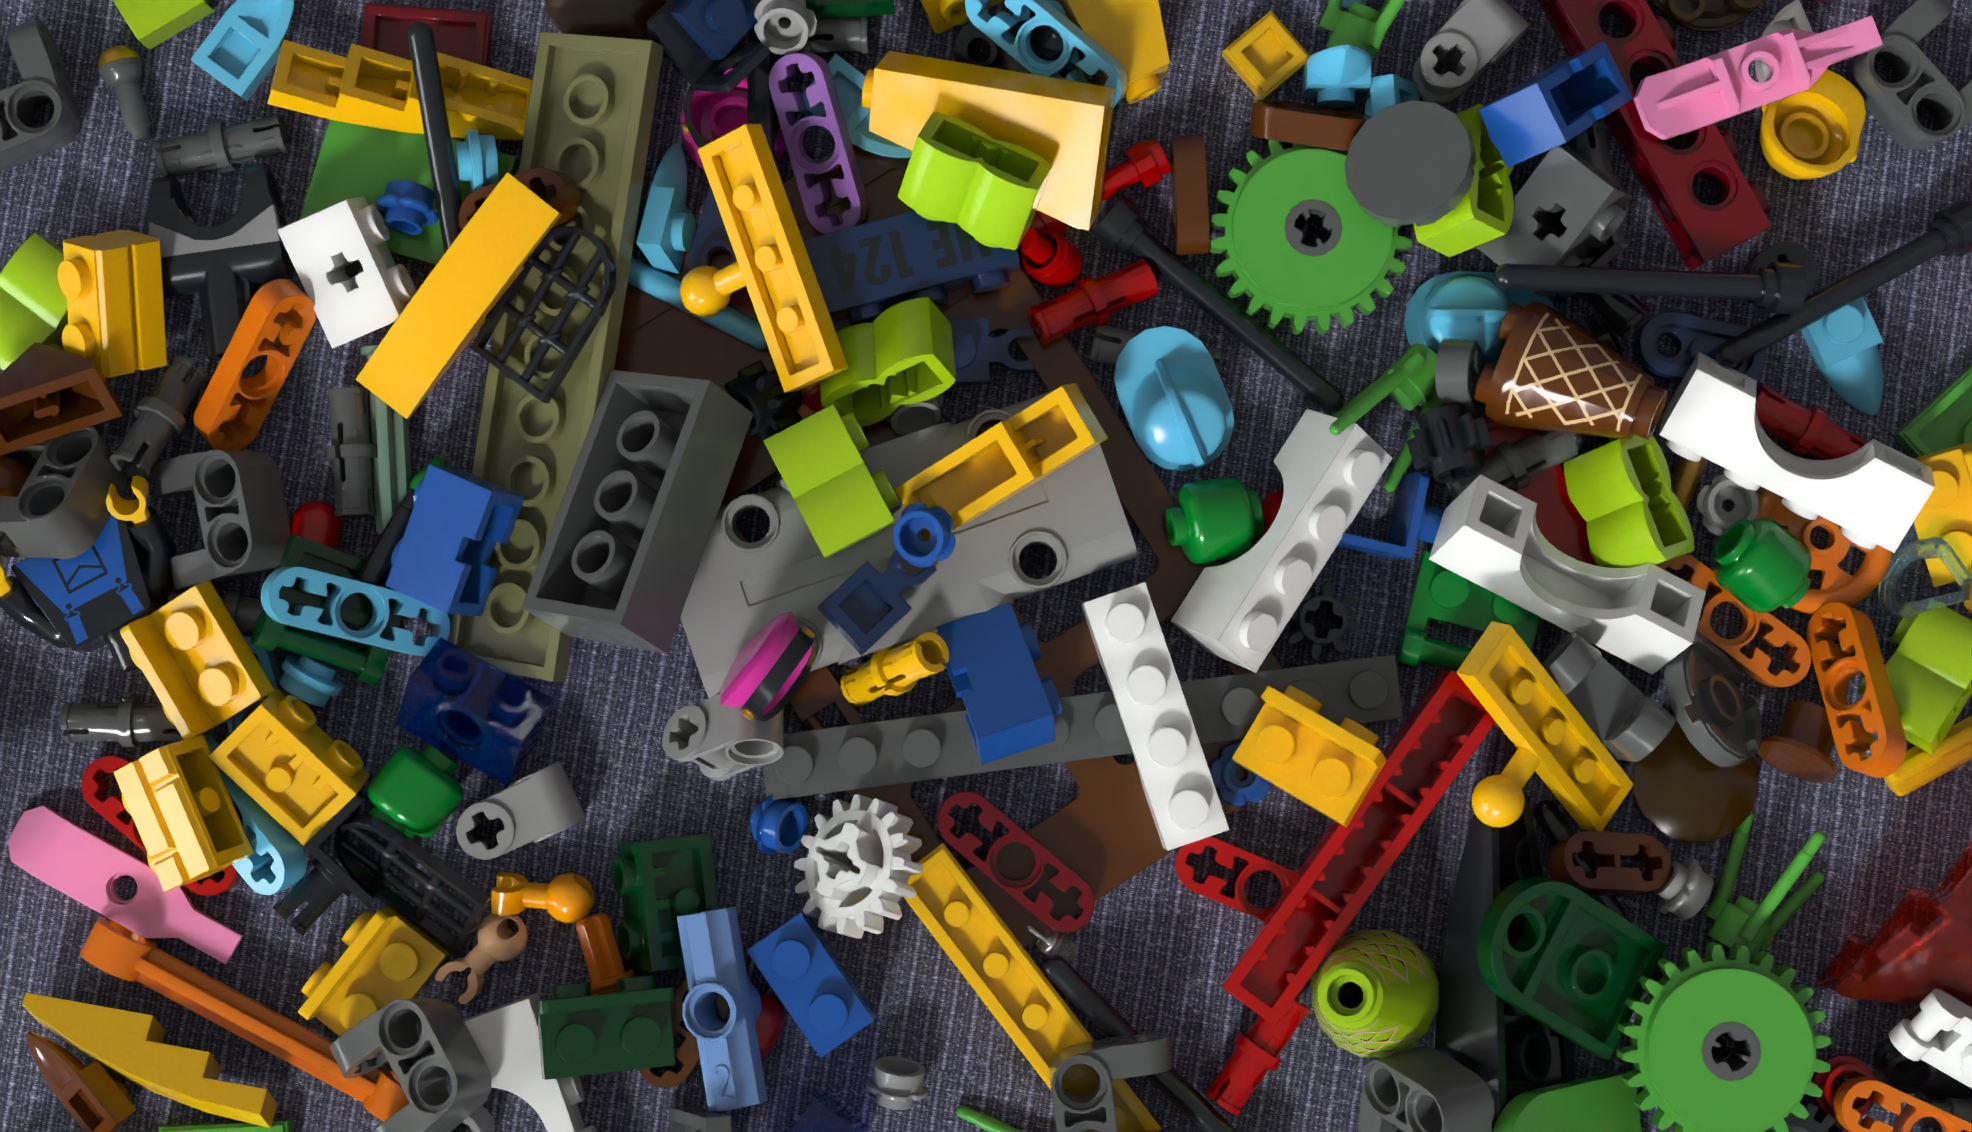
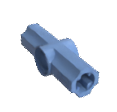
(730, 1049)

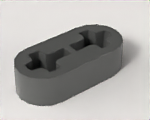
(1458, 372)

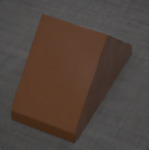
(51, 396)

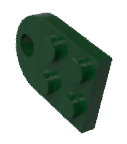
(1569, 964)

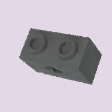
(1565, 187)

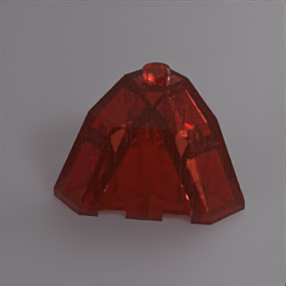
(1916, 949)

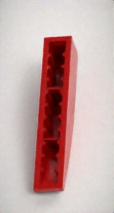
(1354, 859)

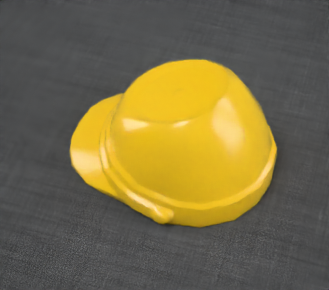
(1814, 129)

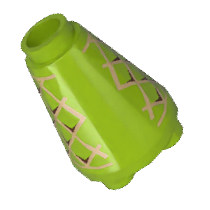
(1396, 988)

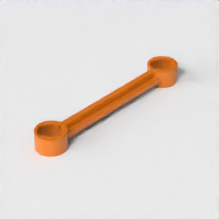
(138, 960)

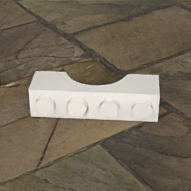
(1866, 493)
(1247, 602)
(1628, 611)
(1155, 716)
(511, 1050)

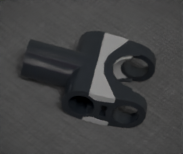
(223, 259)

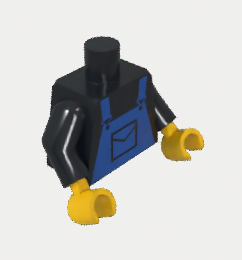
(96, 594)

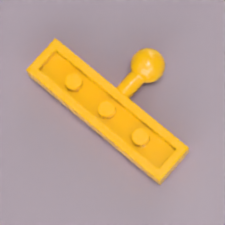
(768, 262)
(1546, 733)

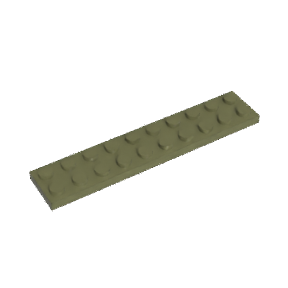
(593, 123)

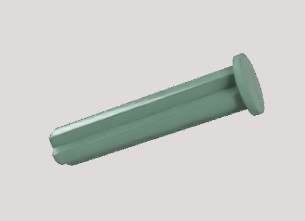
(393, 466)

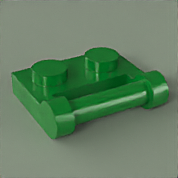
(1458, 602)

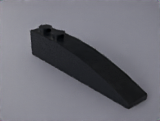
(1472, 1022)

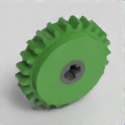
(1267, 249)
(1734, 998)

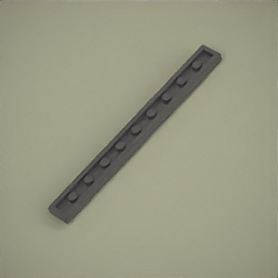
(1086, 729)

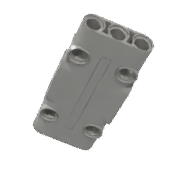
(749, 584)

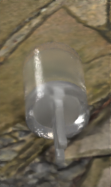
(1054, 944)

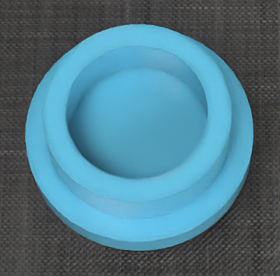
(476, 160)
(310, 679)

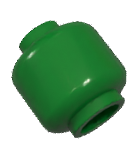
(1214, 519)
(1762, 564)
(415, 791)

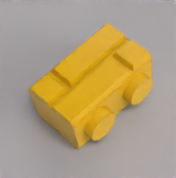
(114, 301)
(183, 812)

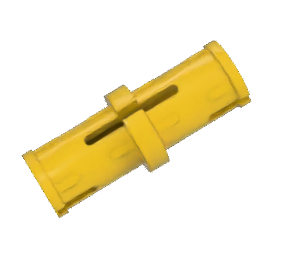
(895, 669)

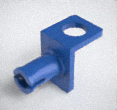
(1411, 521)

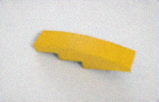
(382, 91)
(457, 296)
(133, 1048)

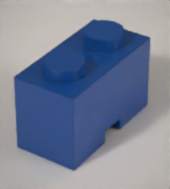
(1555, 104)
(452, 539)
(999, 682)
(812, 983)

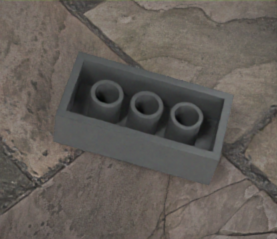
(638, 510)

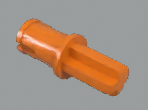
(601, 953)

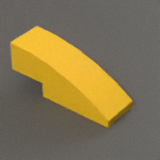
(1007, 458)

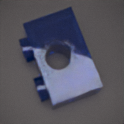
(473, 711)

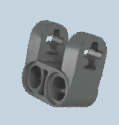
(1915, 80)
(43, 81)
(62, 499)
(238, 513)
(1608, 702)
(1112, 1059)
(419, 1063)
(1423, 1094)

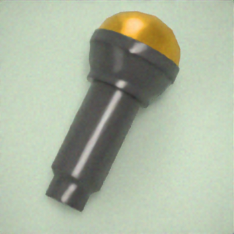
(122, 72)

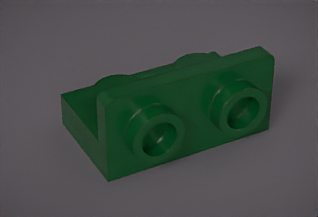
(657, 885)
(605, 1030)

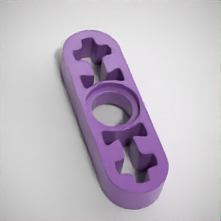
(825, 93)

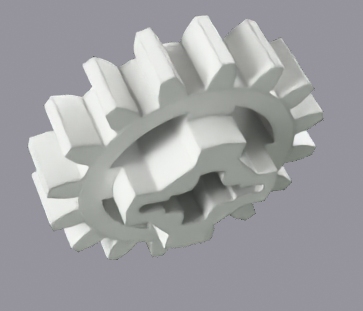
(858, 866)

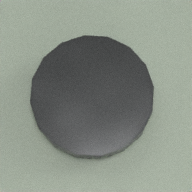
(1410, 164)
(1711, 706)

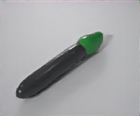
(379, 560)

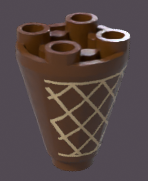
(1565, 380)

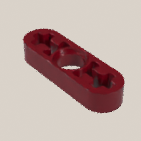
(1062, 879)

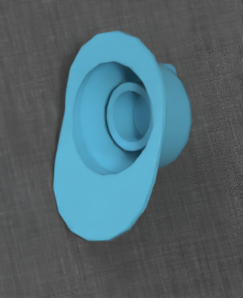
(1463, 307)
(1173, 398)

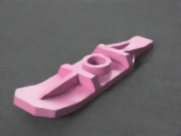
(1721, 84)
(88, 872)

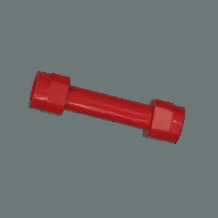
(1144, 164)

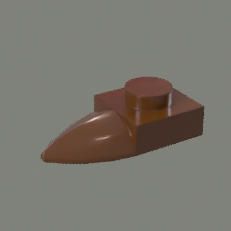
(88, 1092)

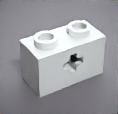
(327, 244)

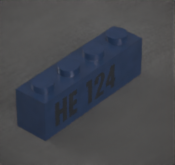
(901, 261)

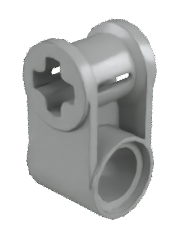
(1470, 41)
(722, 738)
(529, 810)

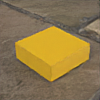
(1266, 56)

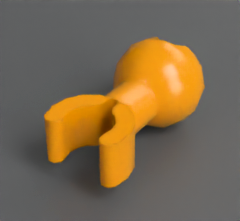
(565, 897)

